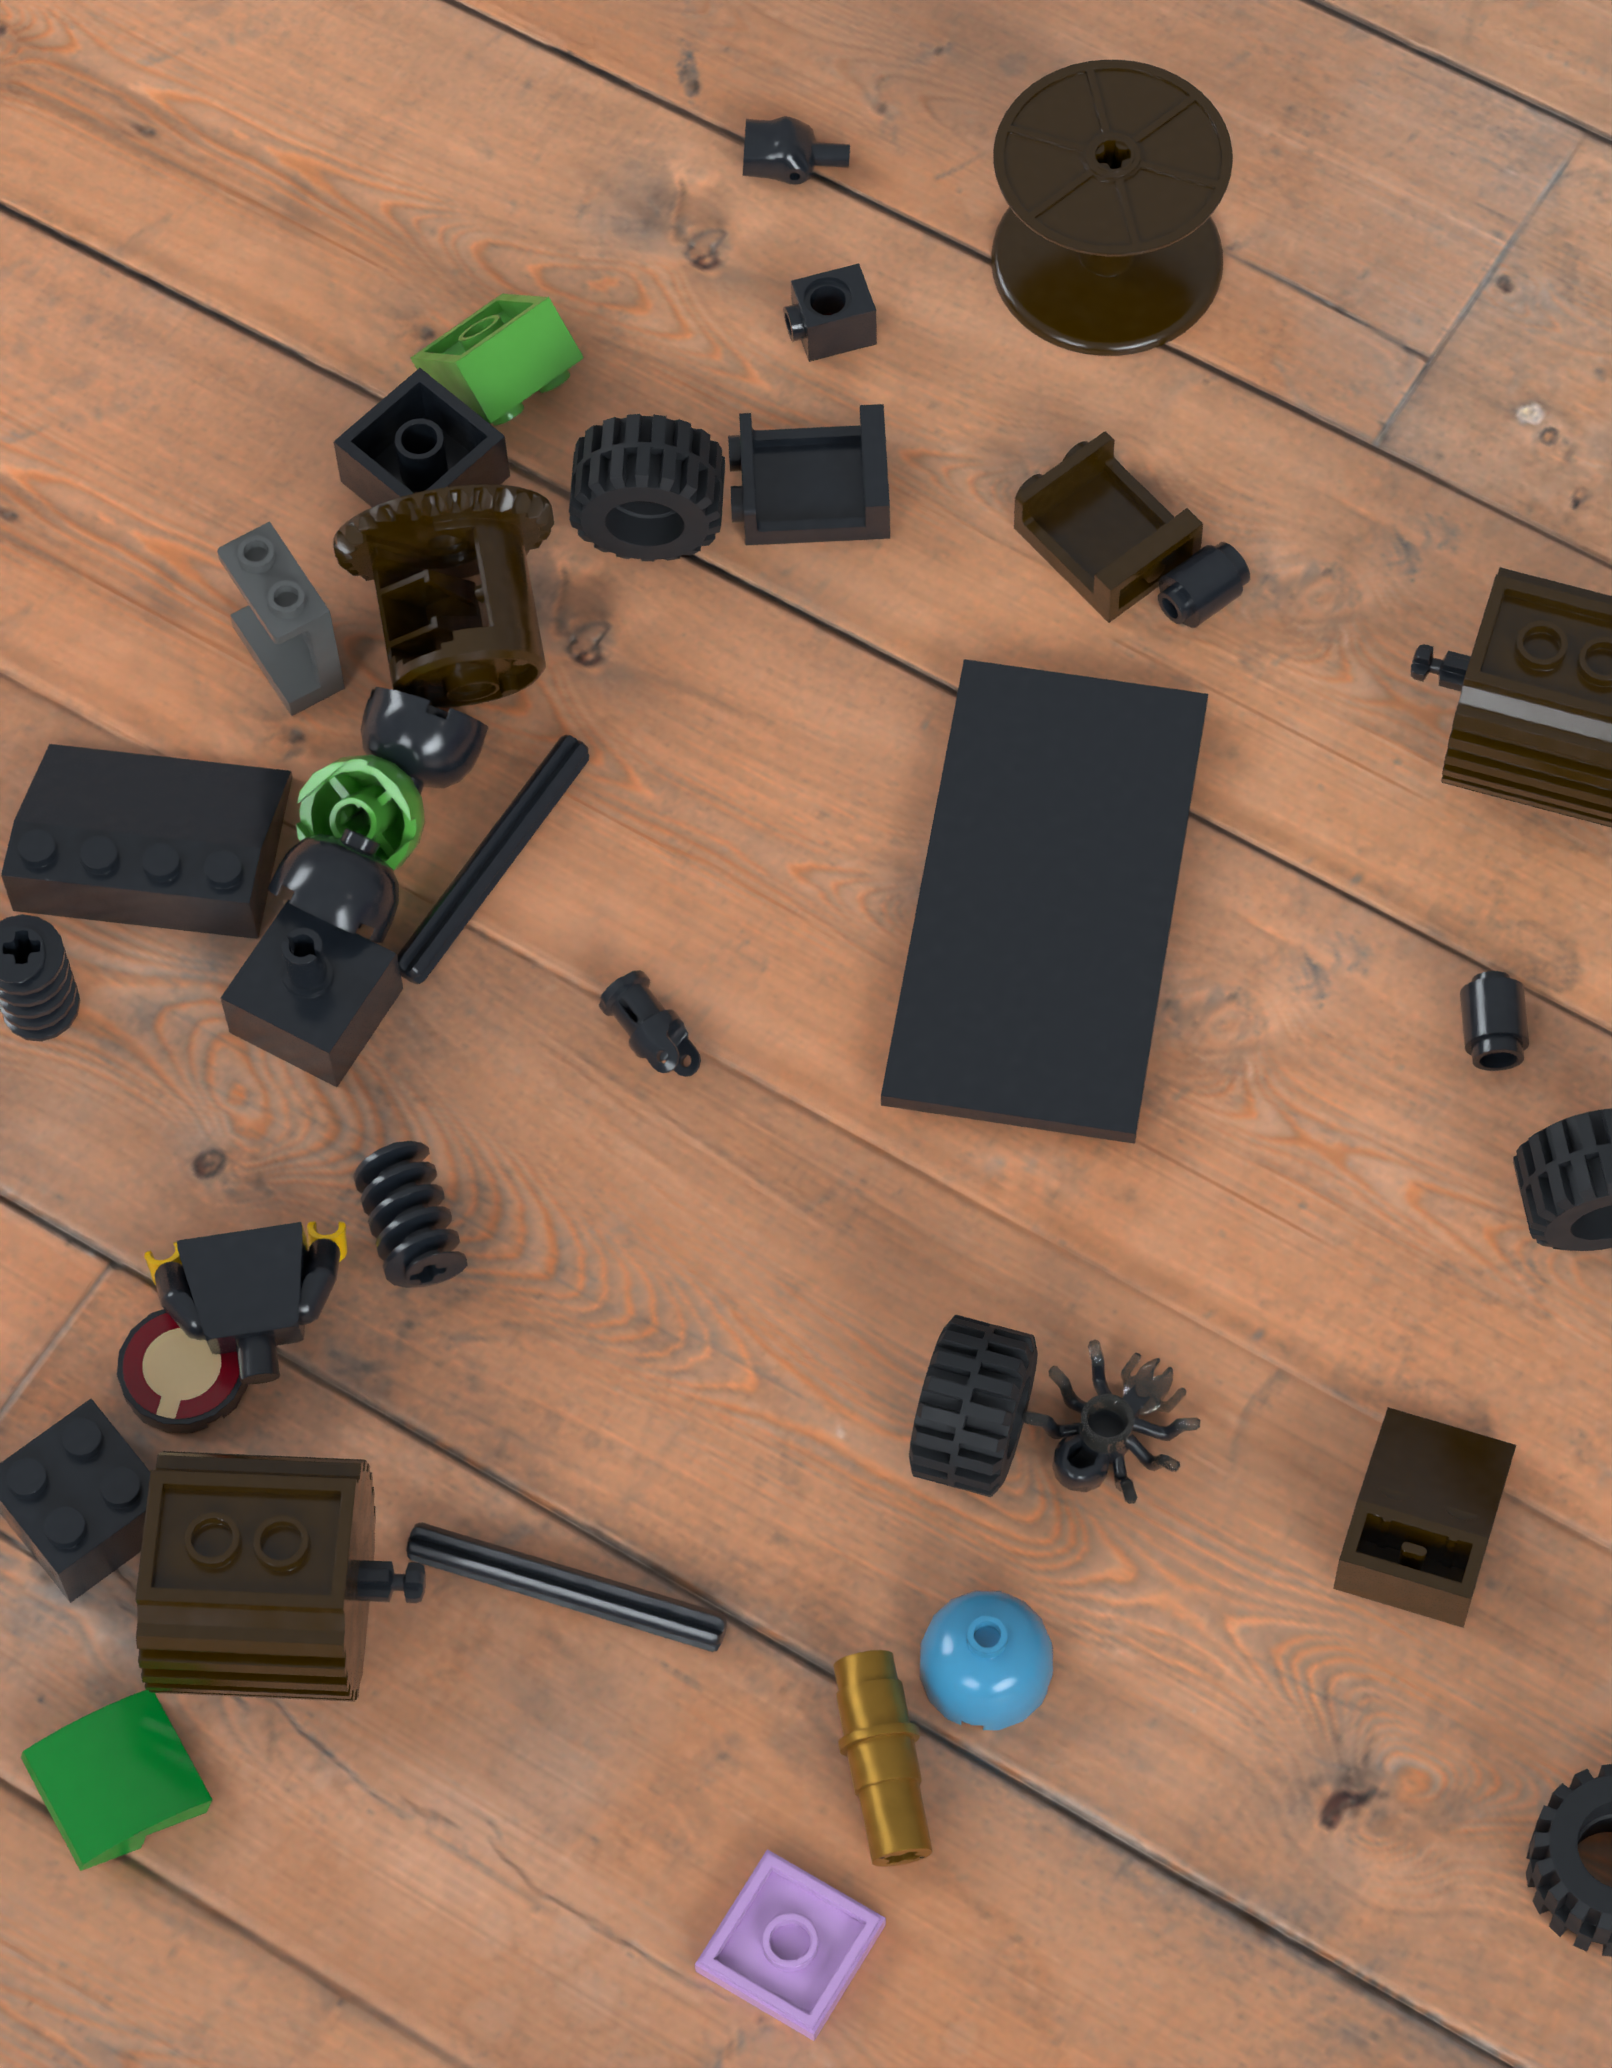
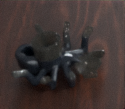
(1107, 1425)

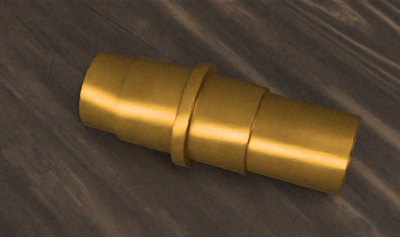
(882, 1757)

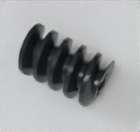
(35, 979)
(408, 1216)

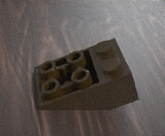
(1424, 1517)

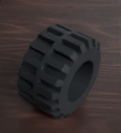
(647, 487)
(1568, 1182)
(973, 1405)
(1555, 1865)

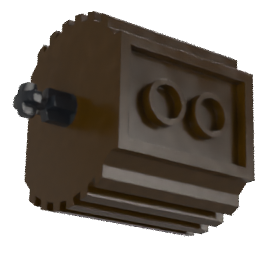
(1533, 699)
(260, 1576)

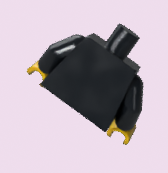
(250, 1289)

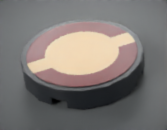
(175, 1378)

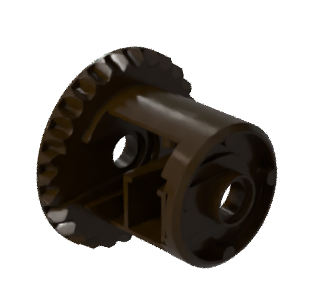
(429, 614)

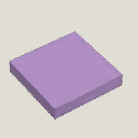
(790, 1945)

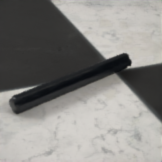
(492, 859)
(567, 1587)

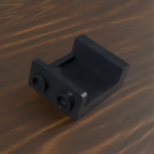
(812, 481)

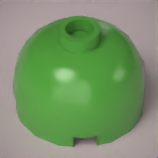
(367, 798)

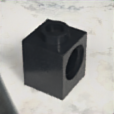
(835, 292)

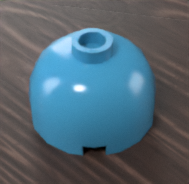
(986, 1660)

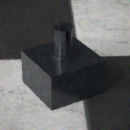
(312, 993)

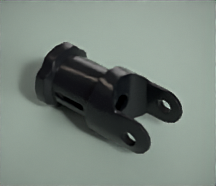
(652, 1029)

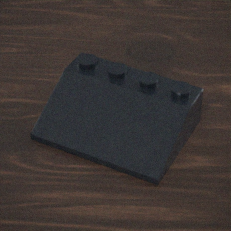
(147, 841)

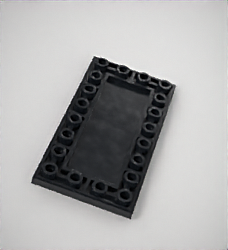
(1046, 902)

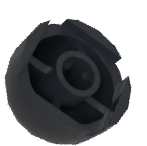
(421, 739)
(340, 882)

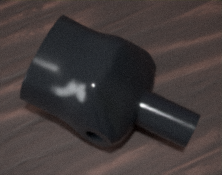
(788, 150)

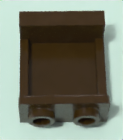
(1103, 528)

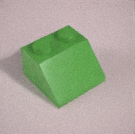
(502, 355)

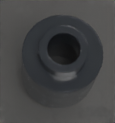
(1203, 584)
(1494, 1021)

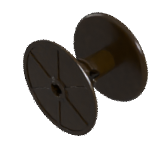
(1110, 206)

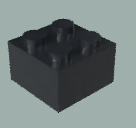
(419, 443)
(77, 1499)

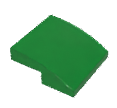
(116, 1779)

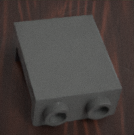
(285, 620)

